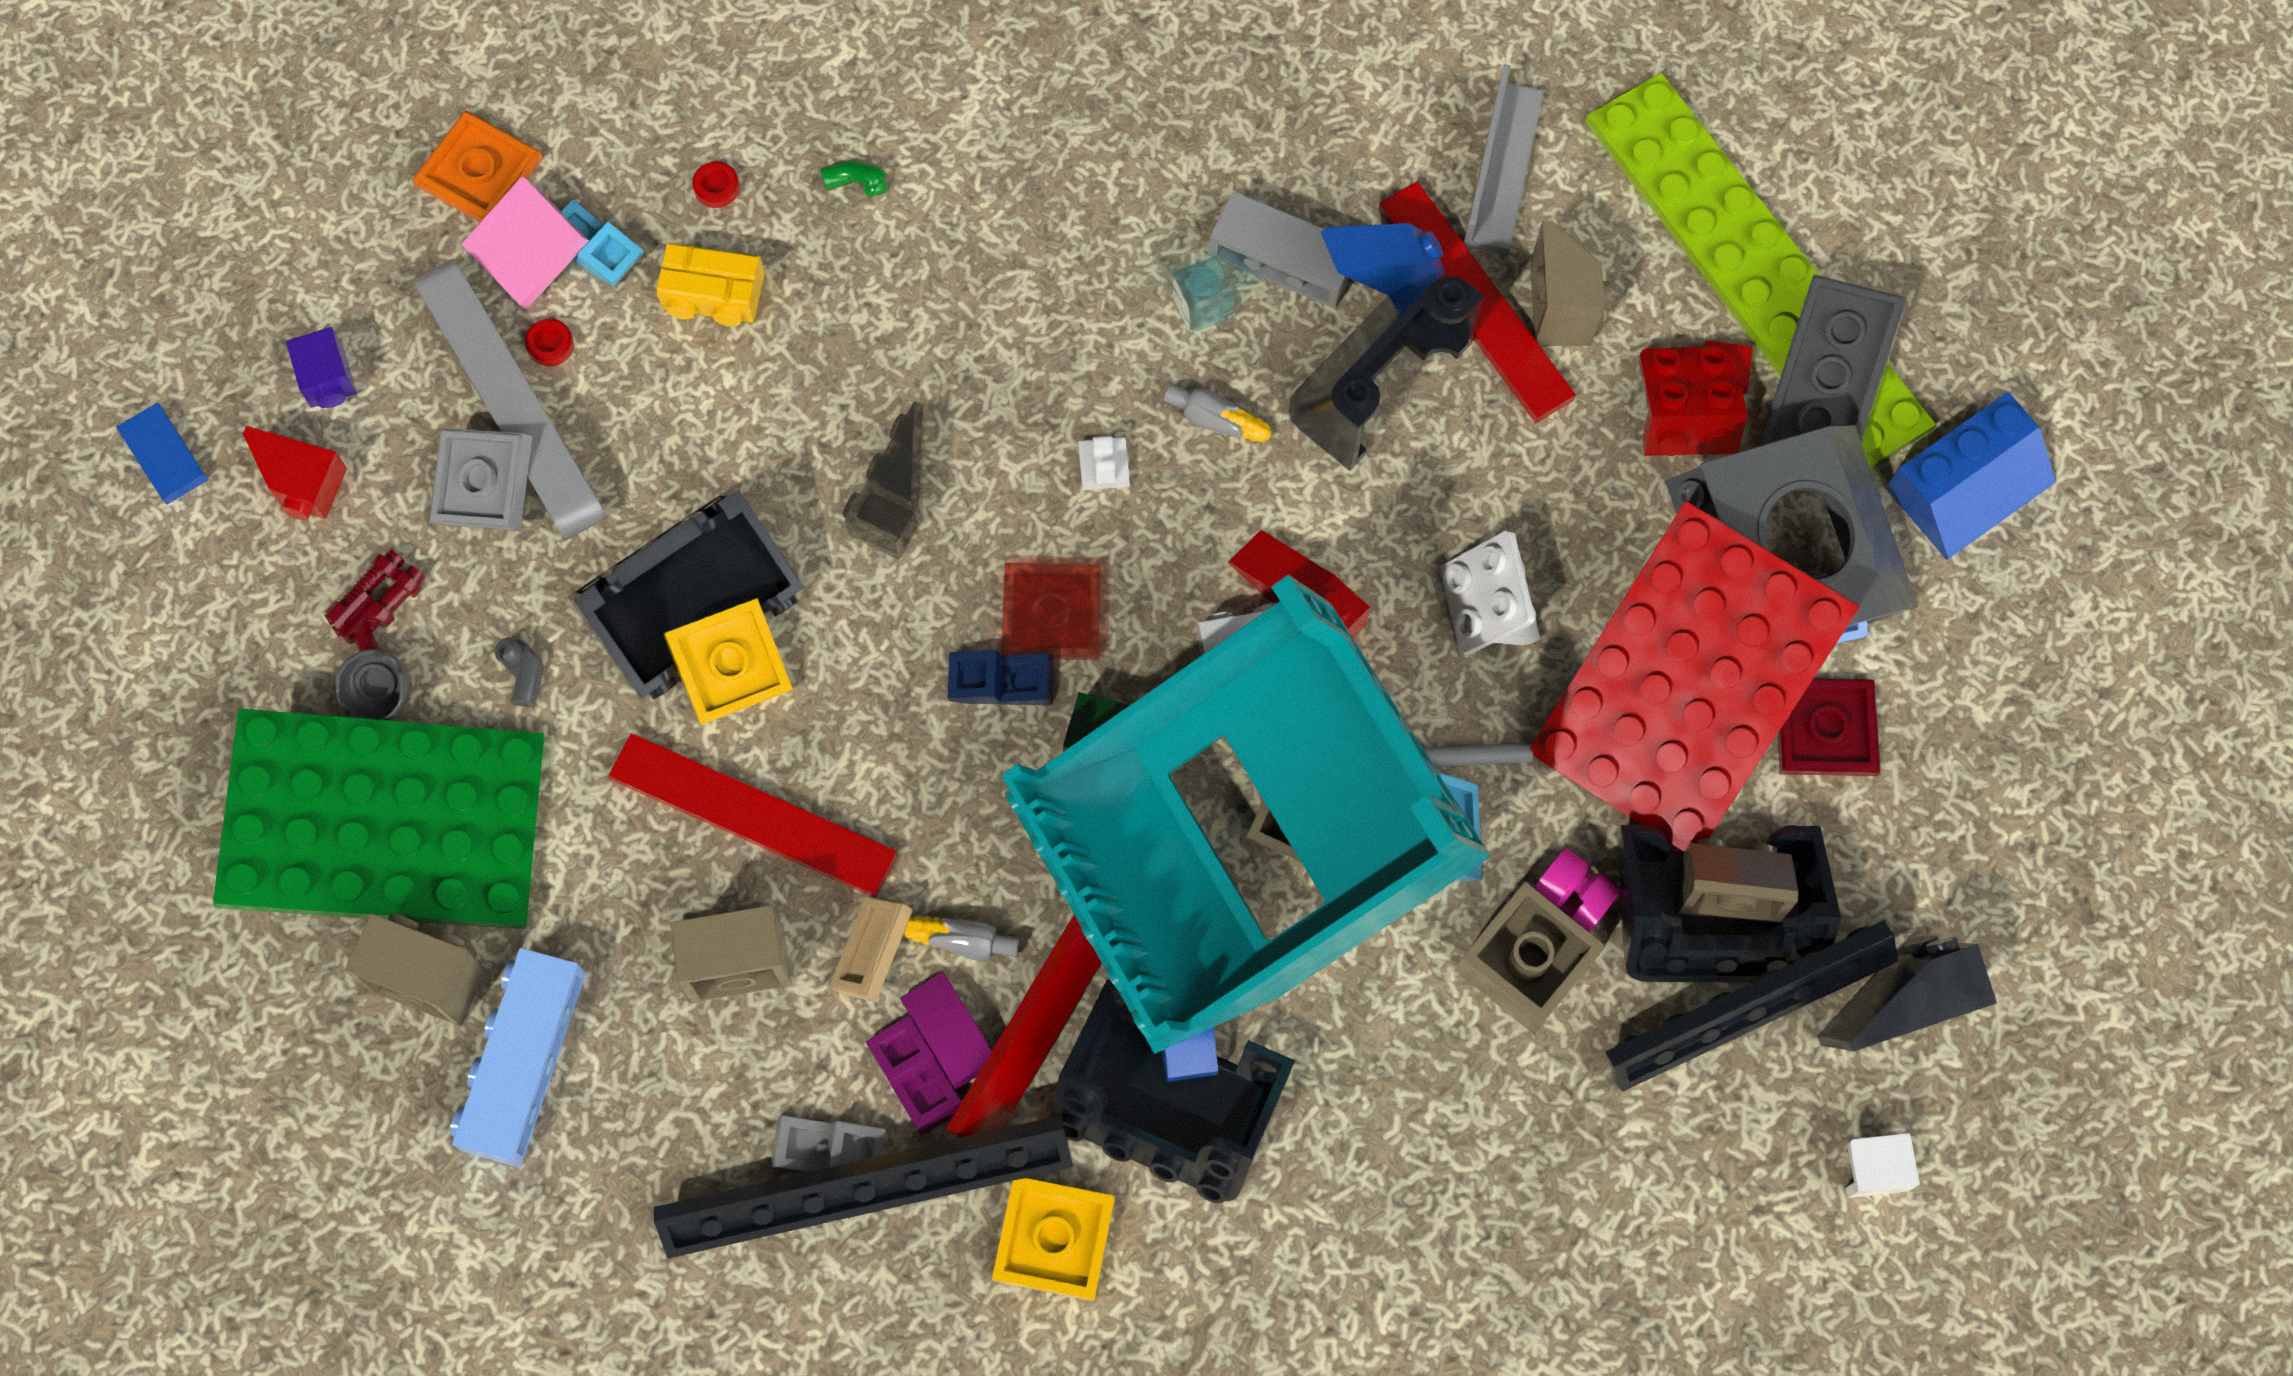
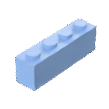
(518, 1057)

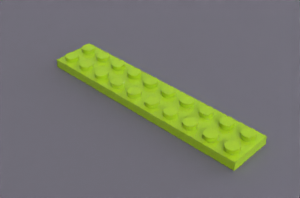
(1732, 238)

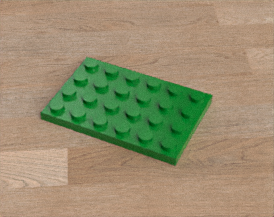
(379, 819)

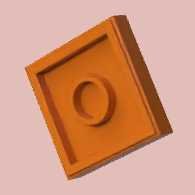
(476, 166)

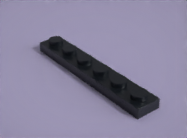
(1753, 1005)

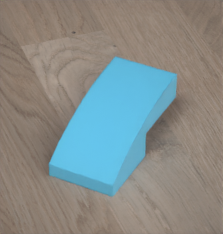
(608, 252)

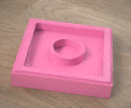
(525, 242)

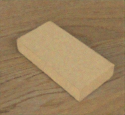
(870, 948)

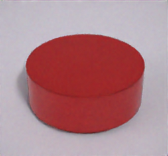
(716, 184)
(549, 342)

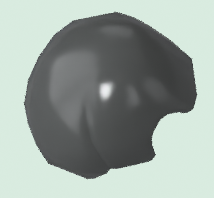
(373, 685)

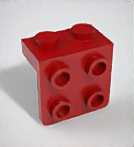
(1692, 401)

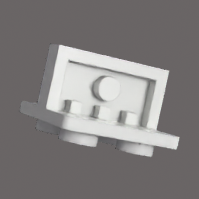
(1490, 596)

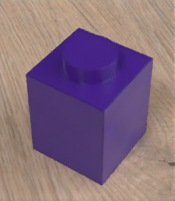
(321, 368)

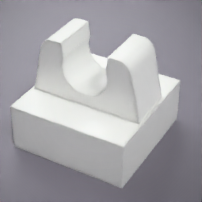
(1103, 463)

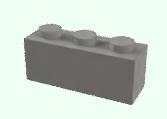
(1276, 248)

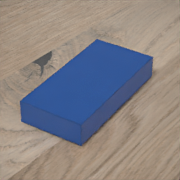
(162, 453)

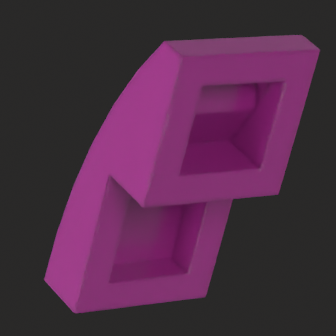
(947, 1029)
(914, 1075)

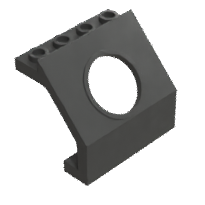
(1823, 461)

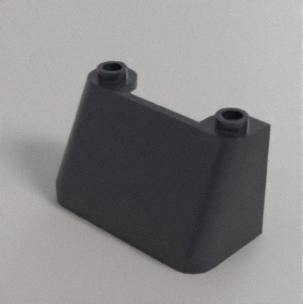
(1341, 391)
(679, 577)
(1697, 948)

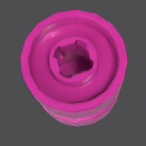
(1572, 874)

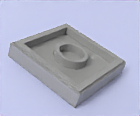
(480, 479)

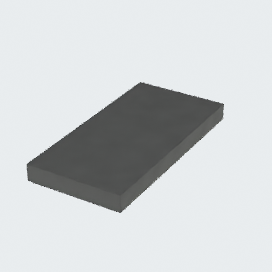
(1834, 359)

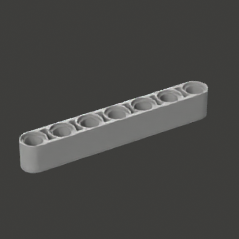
(509, 397)

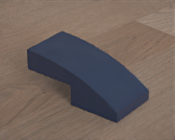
(999, 679)

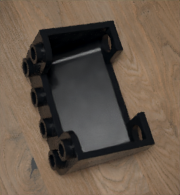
(1180, 1129)

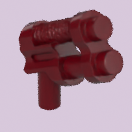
(359, 614)

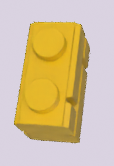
(710, 284)

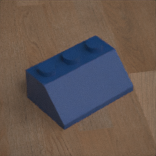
(1974, 476)

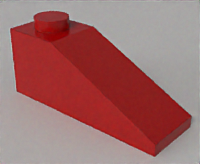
(1268, 561)

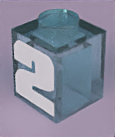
(1203, 294)

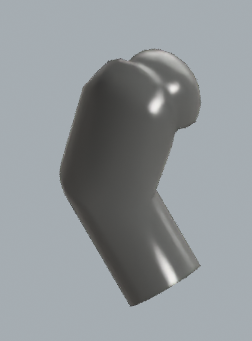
(524, 666)

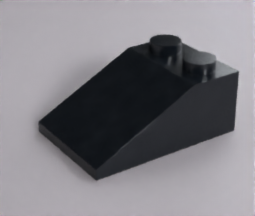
(1920, 990)

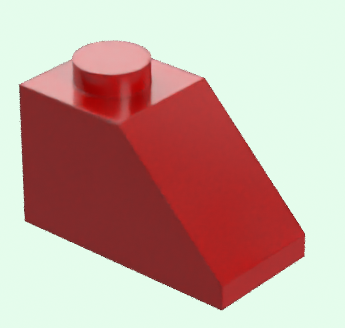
(296, 472)

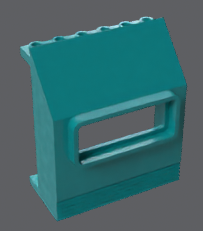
(1330, 768)

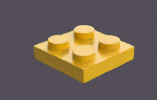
(728, 661)
(1053, 1238)

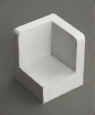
(1882, 1165)

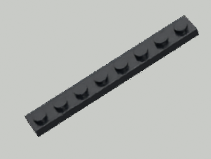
(863, 1187)

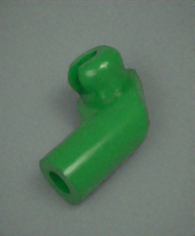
(855, 172)

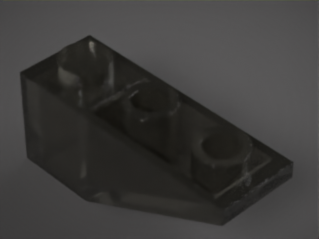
(892, 498)

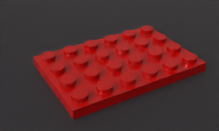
(1693, 677)

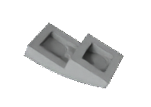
(816, 1145)

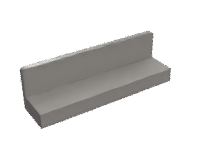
(1503, 167)

